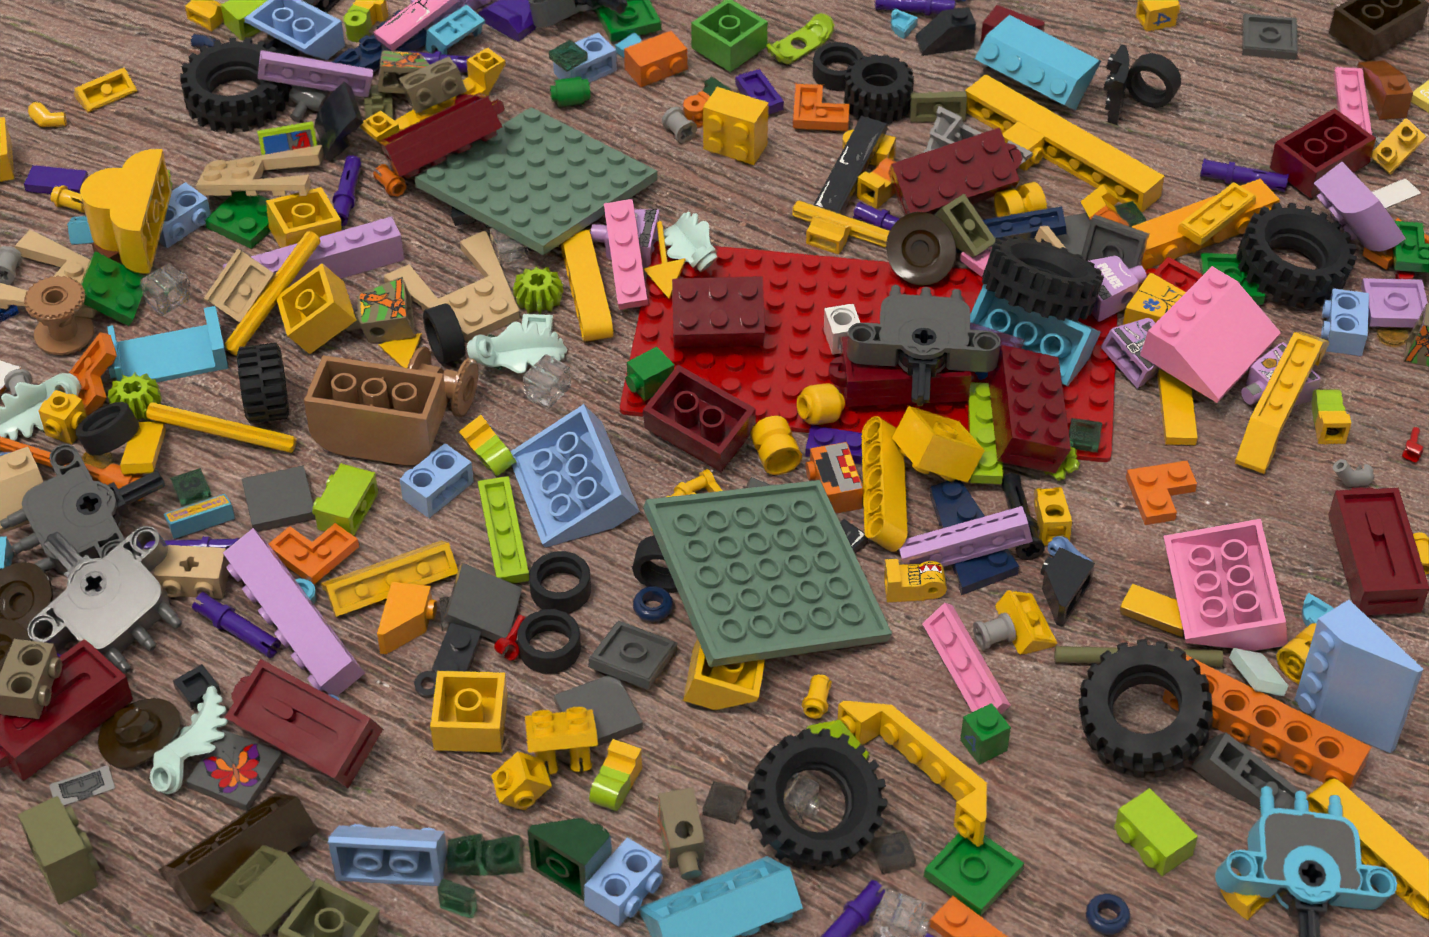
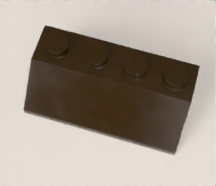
(202, 869)

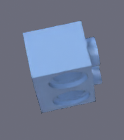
(600, 60)
(184, 214)
(1346, 321)
(436, 480)
(618, 878)

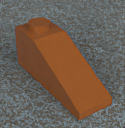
(1387, 89)

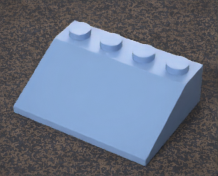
(573, 479)
(1357, 678)

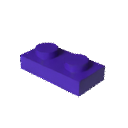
(757, 86)
(824, 436)

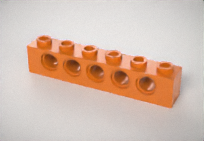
(1281, 730)

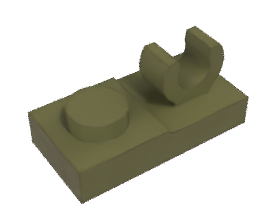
(378, 102)
(925, 105)

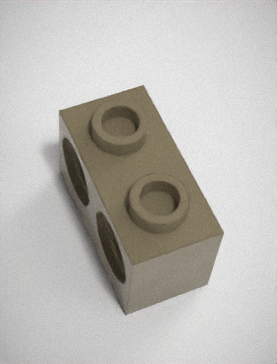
(432, 84)
(28, 678)

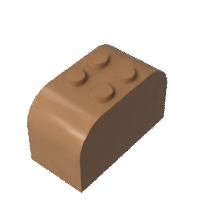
(375, 410)

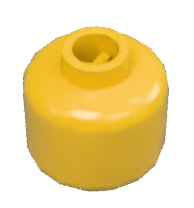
(820, 404)

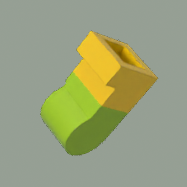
(363, 16)
(1330, 413)
(487, 446)
(616, 775)

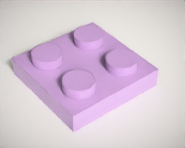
(1394, 301)

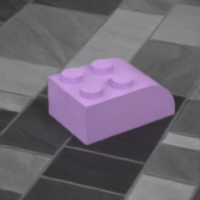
(1357, 209)

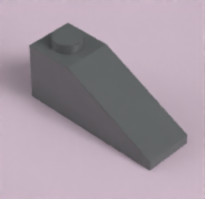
(1241, 772)

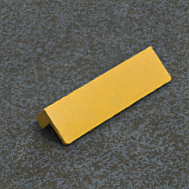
(374, 581)

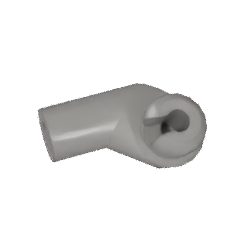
(1351, 477)

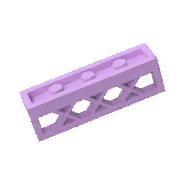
(313, 73)
(969, 539)

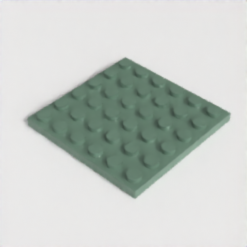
(536, 180)
(765, 572)

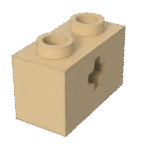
(193, 570)

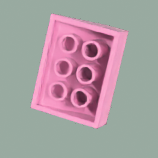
(1210, 335)
(1227, 587)

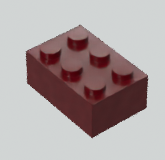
(1319, 148)
(718, 312)
(699, 418)

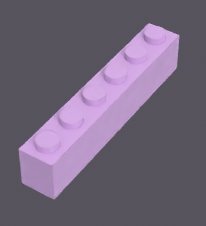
(346, 251)
(293, 613)

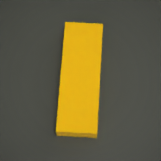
(1216, 213)
(1176, 410)
(143, 449)

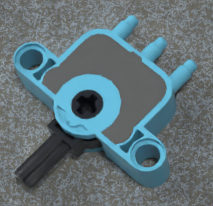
(1305, 863)

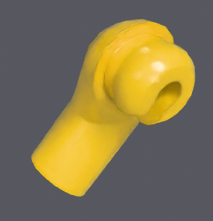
(44, 118)

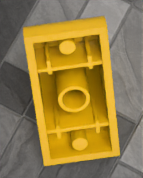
(129, 207)

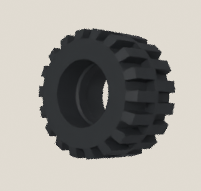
(878, 88)
(262, 382)

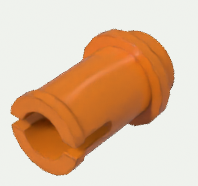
(393, 183)

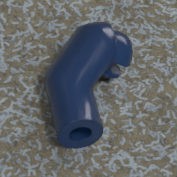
(199, 40)

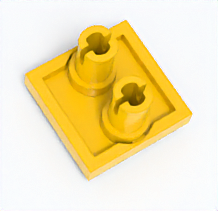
(562, 730)

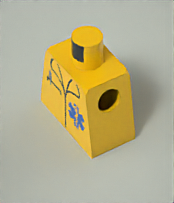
(1152, 300)

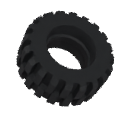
(1146, 666)

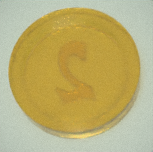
(1392, 336)
(99, 461)

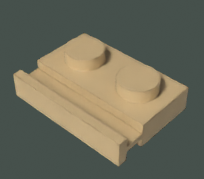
(239, 285)

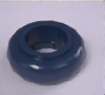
(652, 594)
(1103, 925)

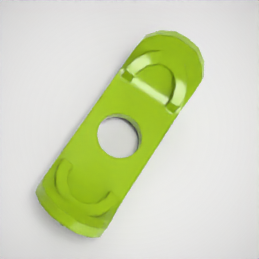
(813, 34)

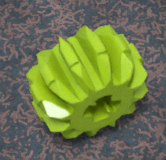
(538, 290)
(136, 392)

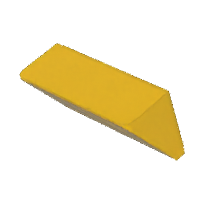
(105, 90)
(1152, 609)
(1029, 622)

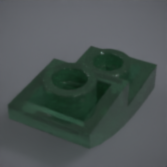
(485, 857)

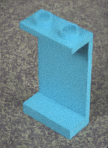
(171, 353)

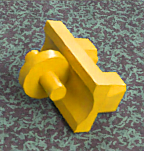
(1398, 146)

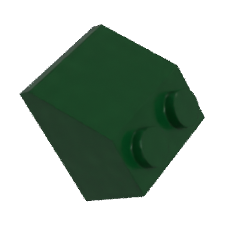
(568, 852)

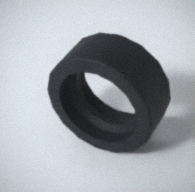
(833, 53)
(1164, 69)
(444, 333)
(107, 428)
(560, 563)
(648, 572)
(549, 621)

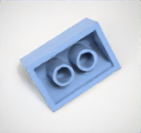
(300, 26)
(388, 855)

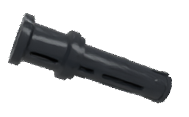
(1015, 498)

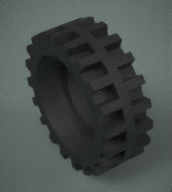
(224, 64)
(1304, 233)
(1042, 278)
(847, 769)

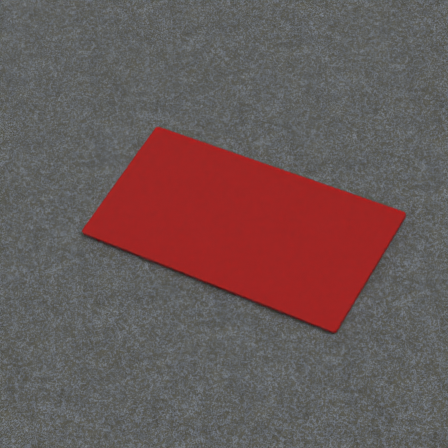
(798, 352)

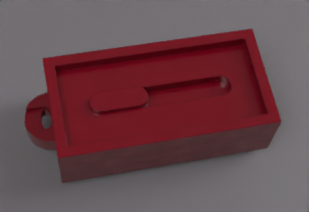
(442, 134)
(968, 167)
(890, 384)
(1029, 410)
(1378, 551)
(80, 701)
(303, 722)

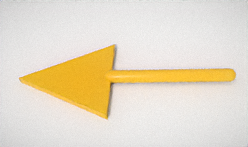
(665, 272)
(402, 349)

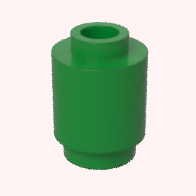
(570, 91)

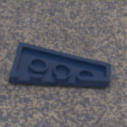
(370, 49)
(955, 506)

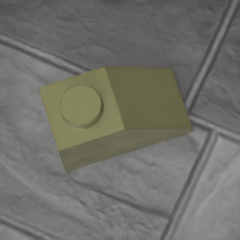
(966, 226)

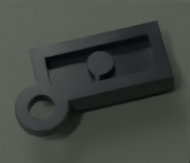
(454, 655)

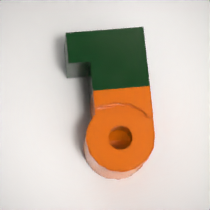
(694, 104)

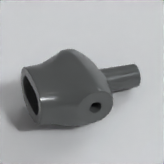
(306, 99)

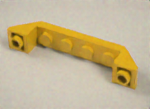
(482, 74)
(1278, 400)
(919, 748)

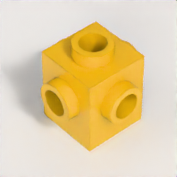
(62, 416)
(521, 781)

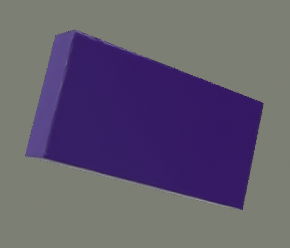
(44, 179)

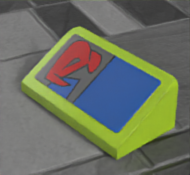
(287, 138)

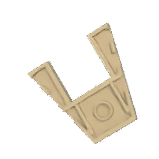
(244, 174)
(47, 251)
(478, 306)

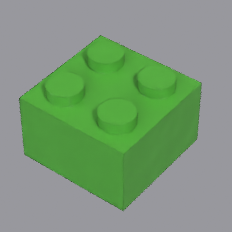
(729, 34)

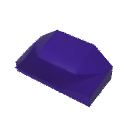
(509, 18)

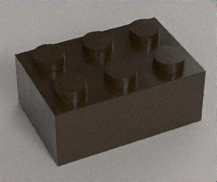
(1377, 25)

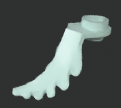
(690, 241)
(516, 347)
(22, 410)
(194, 740)

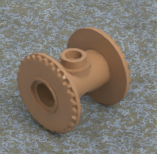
(54, 305)
(459, 385)

